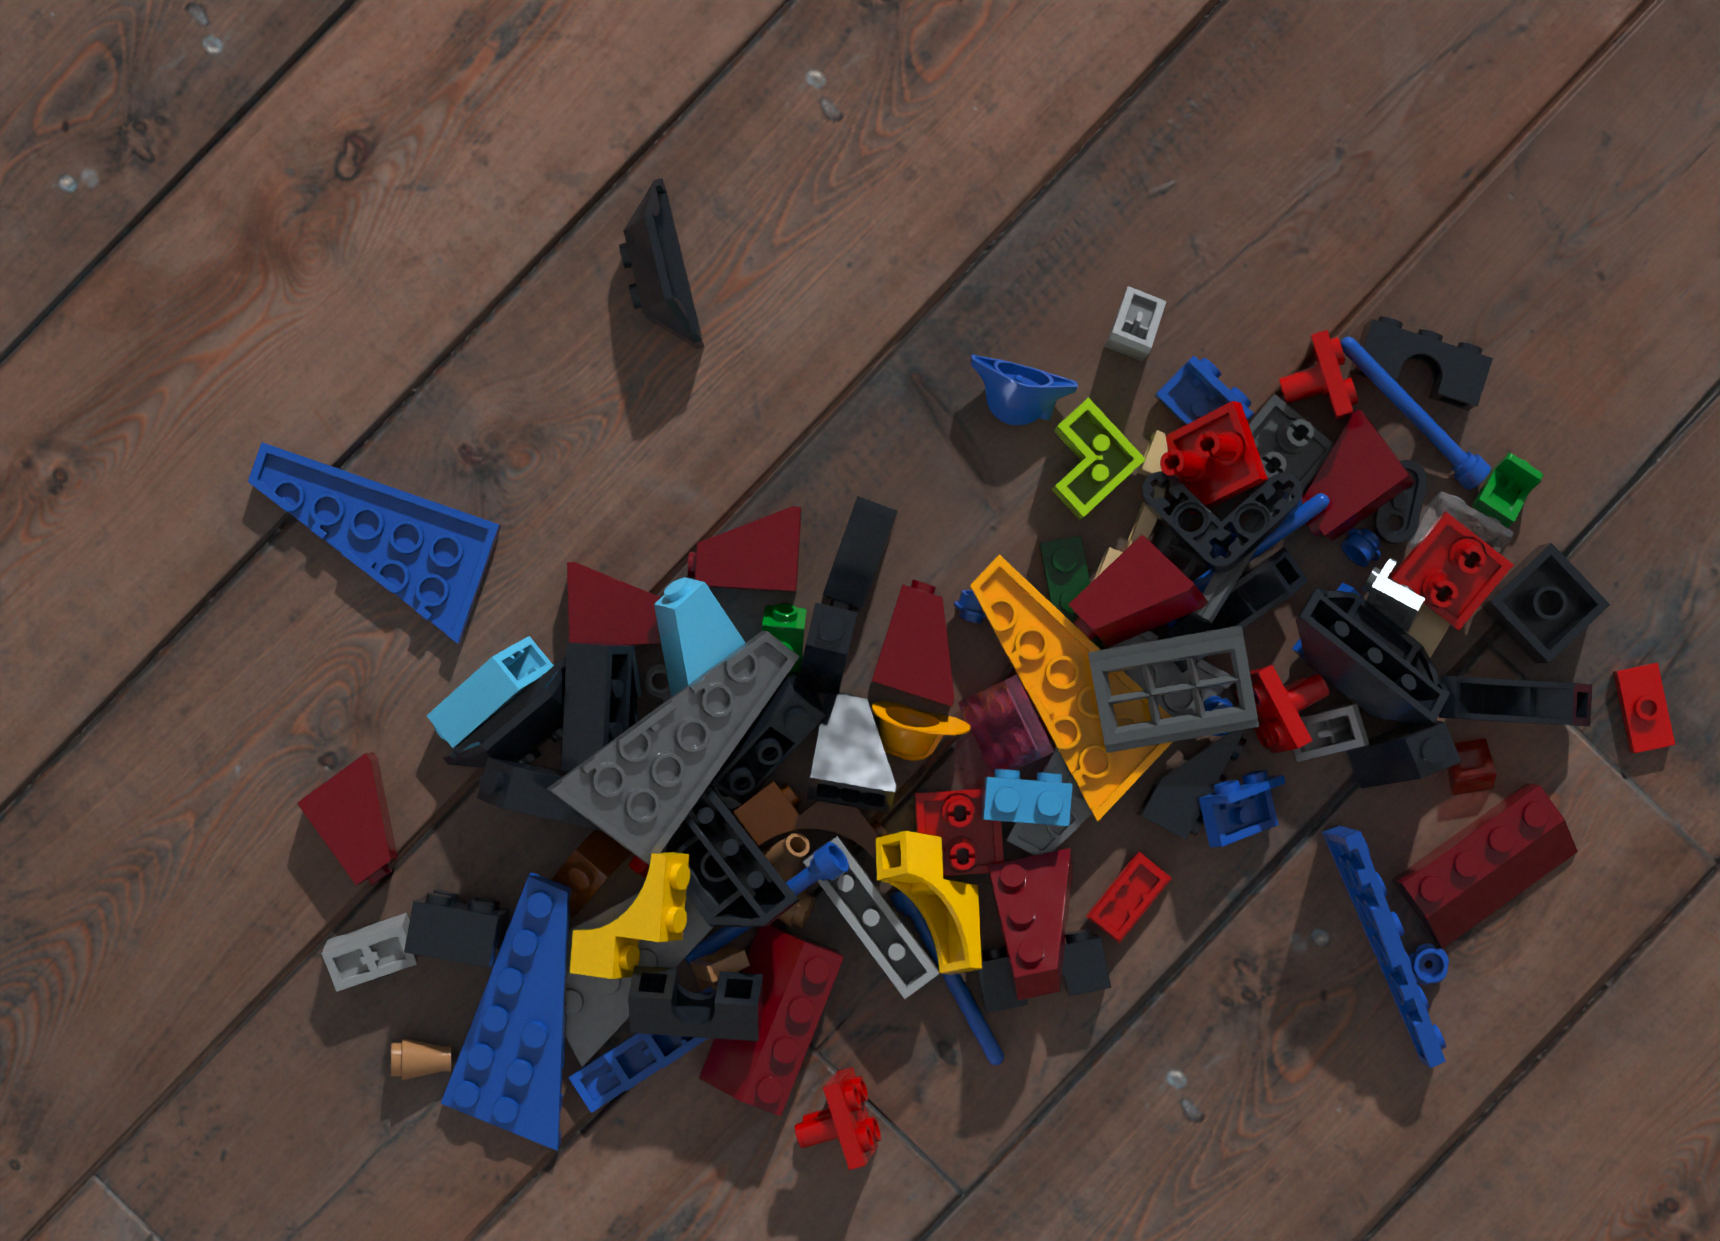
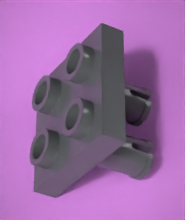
(1288, 442)

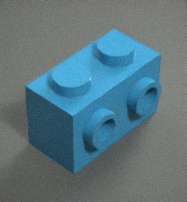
(1026, 801)

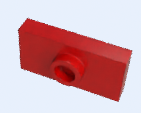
(1644, 708)
(1128, 897)

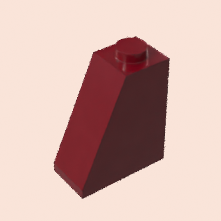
(1356, 477)
(752, 556)
(1135, 596)
(609, 609)
(917, 647)
(355, 820)

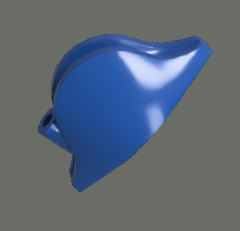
(1020, 392)

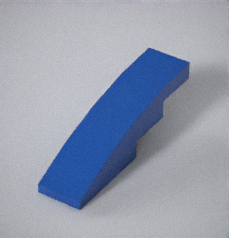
(629, 1064)

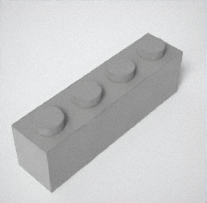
(878, 925)

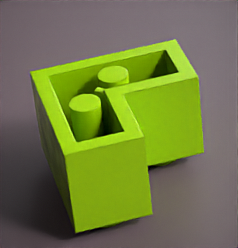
(1104, 457)

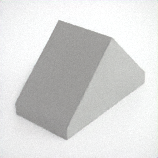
(1135, 324)
(1333, 731)

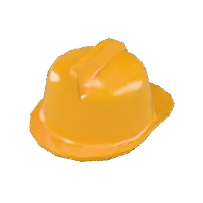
(913, 732)

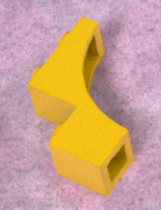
(949, 907)
(654, 916)

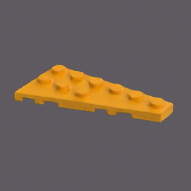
(1057, 676)

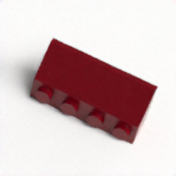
(1487, 864)
(795, 991)

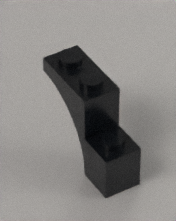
(1250, 598)
(1517, 701)

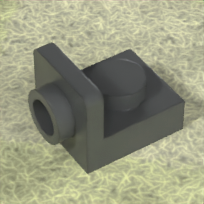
(1393, 599)

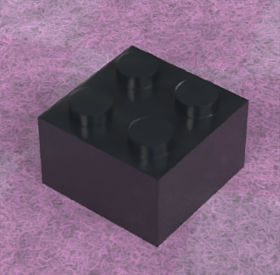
(1544, 603)
(456, 929)

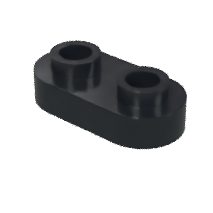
(1405, 506)

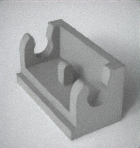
(368, 952)

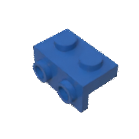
(1198, 391)
(1240, 808)

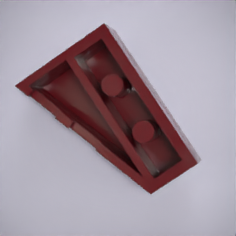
(1033, 917)

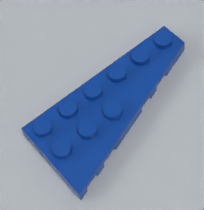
(404, 542)
(1384, 933)
(517, 1038)

